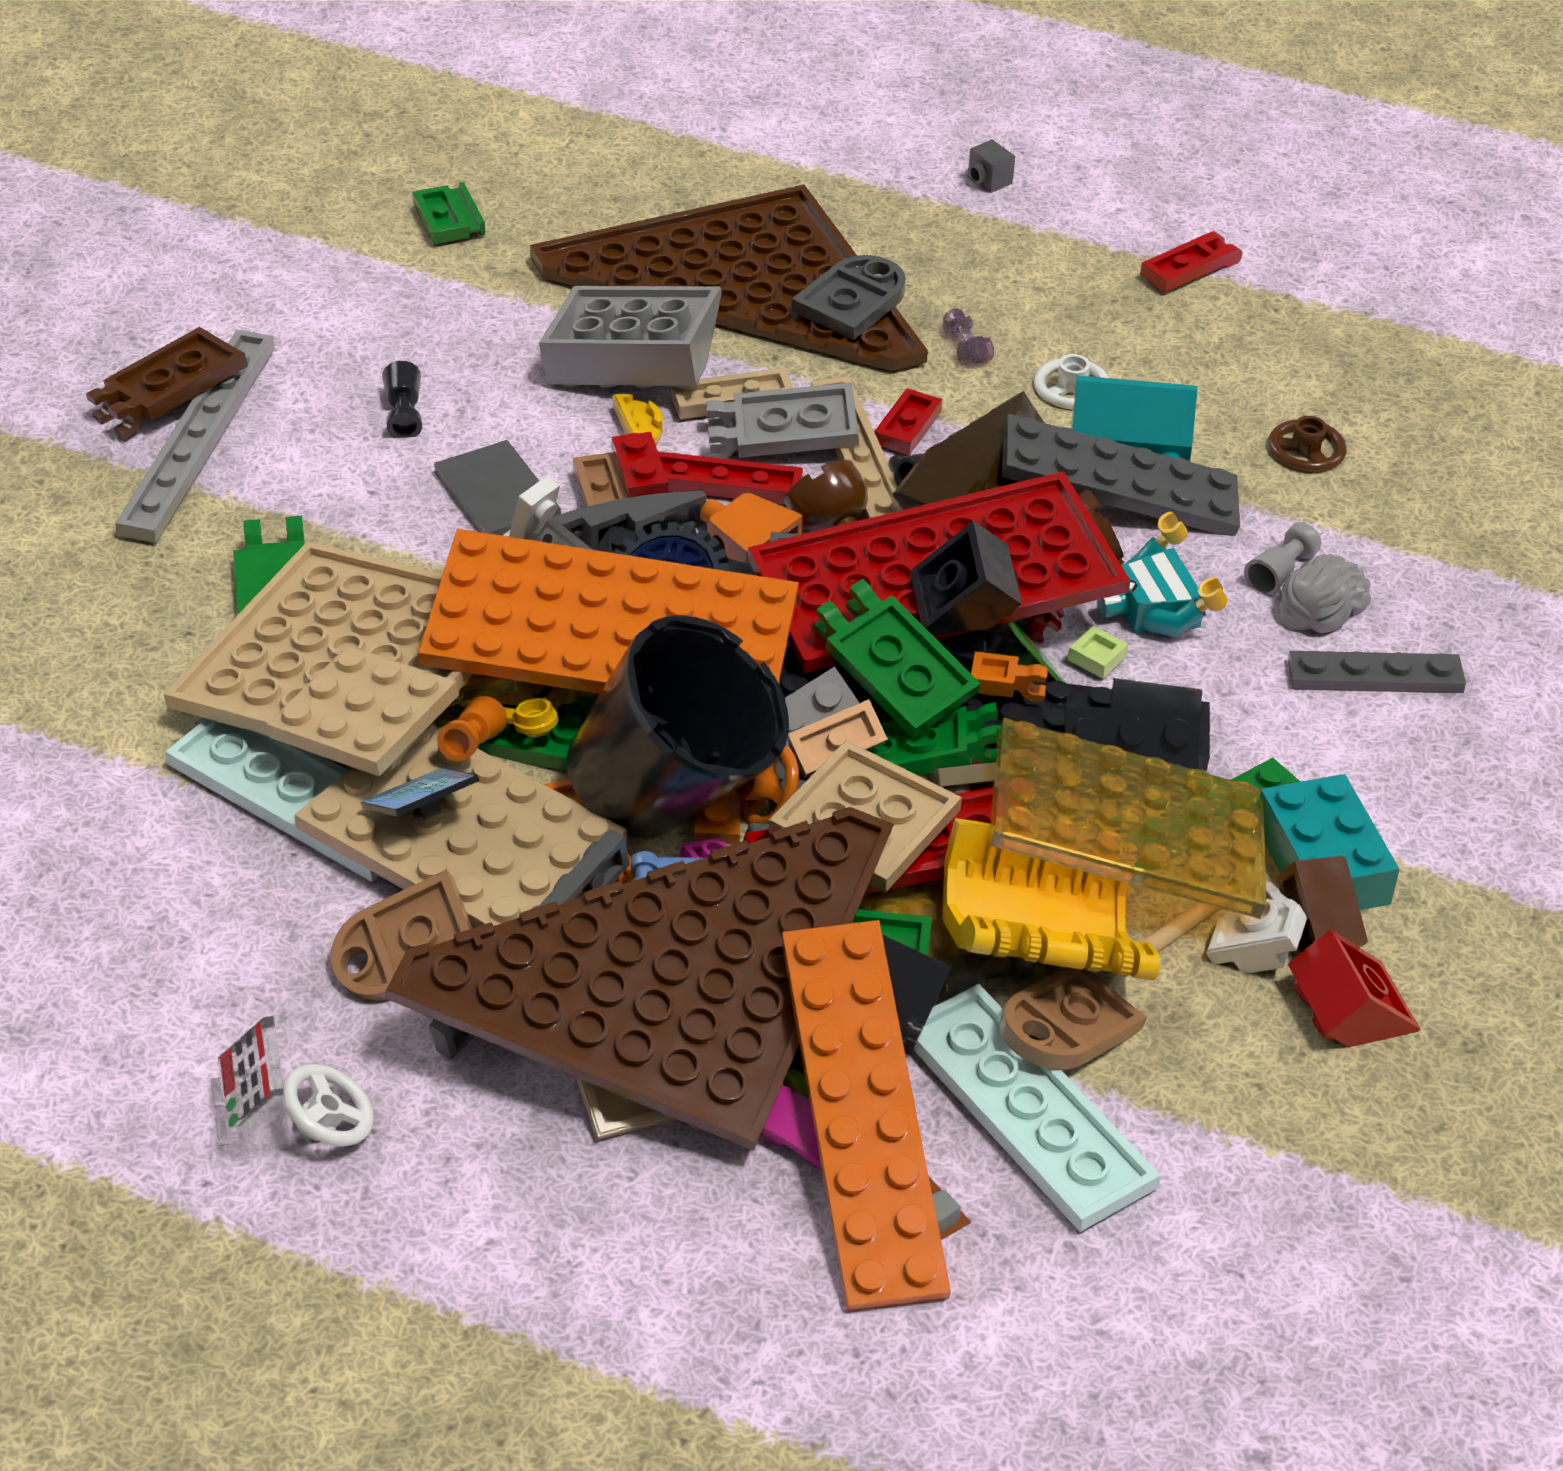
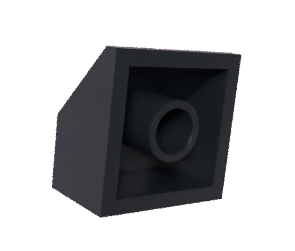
(966, 583)

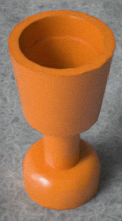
(478, 723)

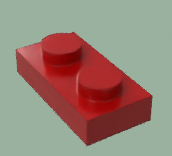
(908, 421)
(639, 464)

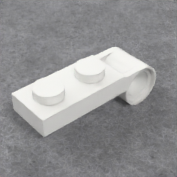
(534, 509)

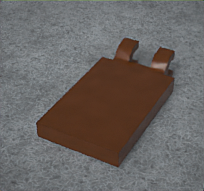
(165, 380)

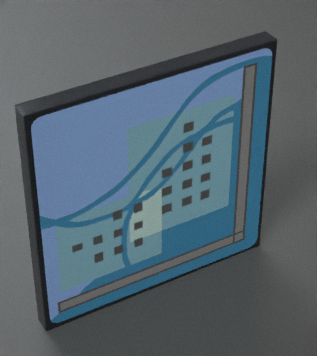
(420, 794)

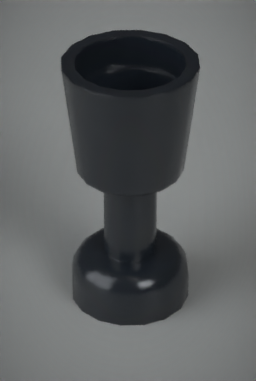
(402, 390)

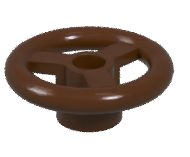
(1307, 440)

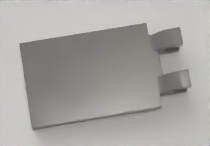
(784, 421)

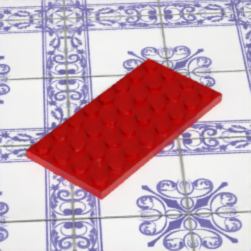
(1049, 533)

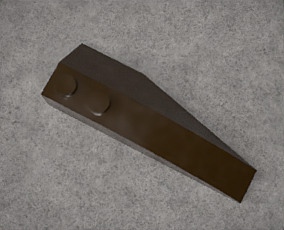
(965, 460)

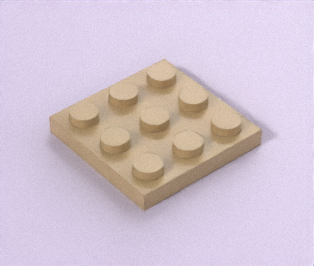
(363, 710)
(881, 789)

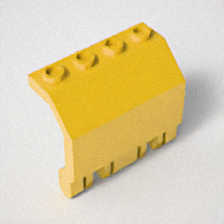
(1037, 909)

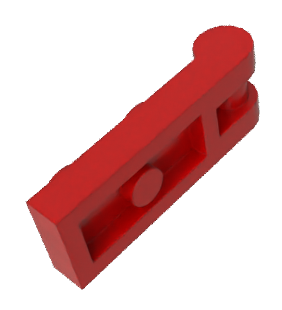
(1190, 261)

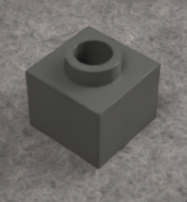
(991, 166)

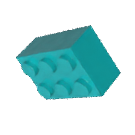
(1325, 821)

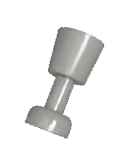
(1272, 567)

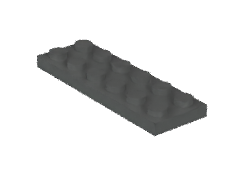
(1123, 474)

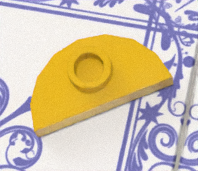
(638, 416)

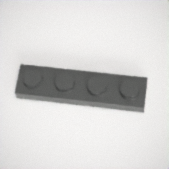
(1376, 671)

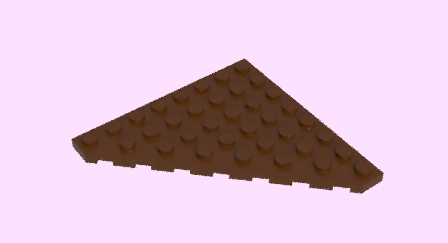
(752, 248)
(663, 980)

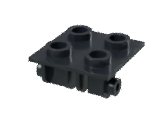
(915, 987)

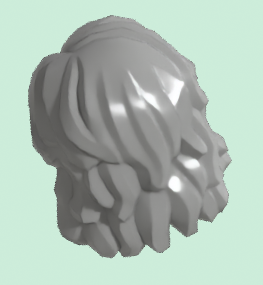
(1323, 594)

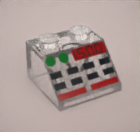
(252, 1096)

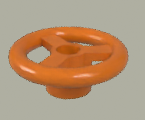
(767, 787)

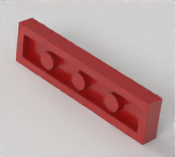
(729, 477)

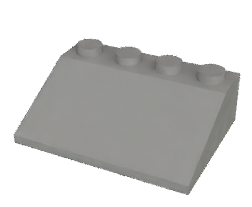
(631, 336)

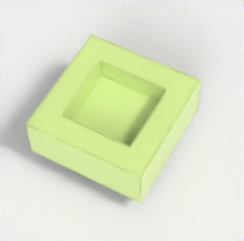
(1098, 652)

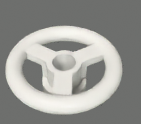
(1068, 369)
(324, 1109)

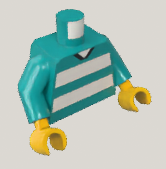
(1161, 589)

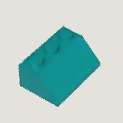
(1137, 413)

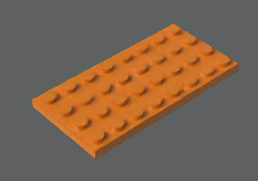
(572, 611)

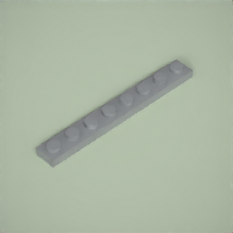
(191, 444)

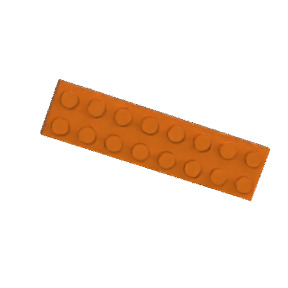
(864, 1117)

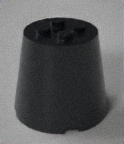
(676, 727)

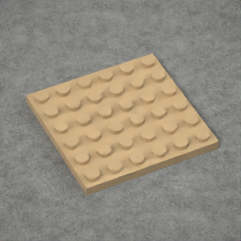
(299, 626)

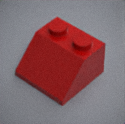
(1350, 993)

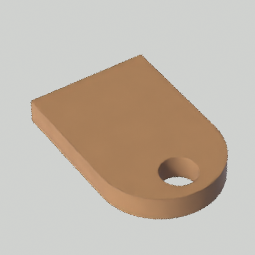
(384, 931)
(1071, 1016)

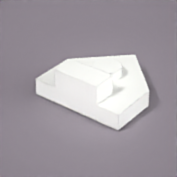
(1261, 942)

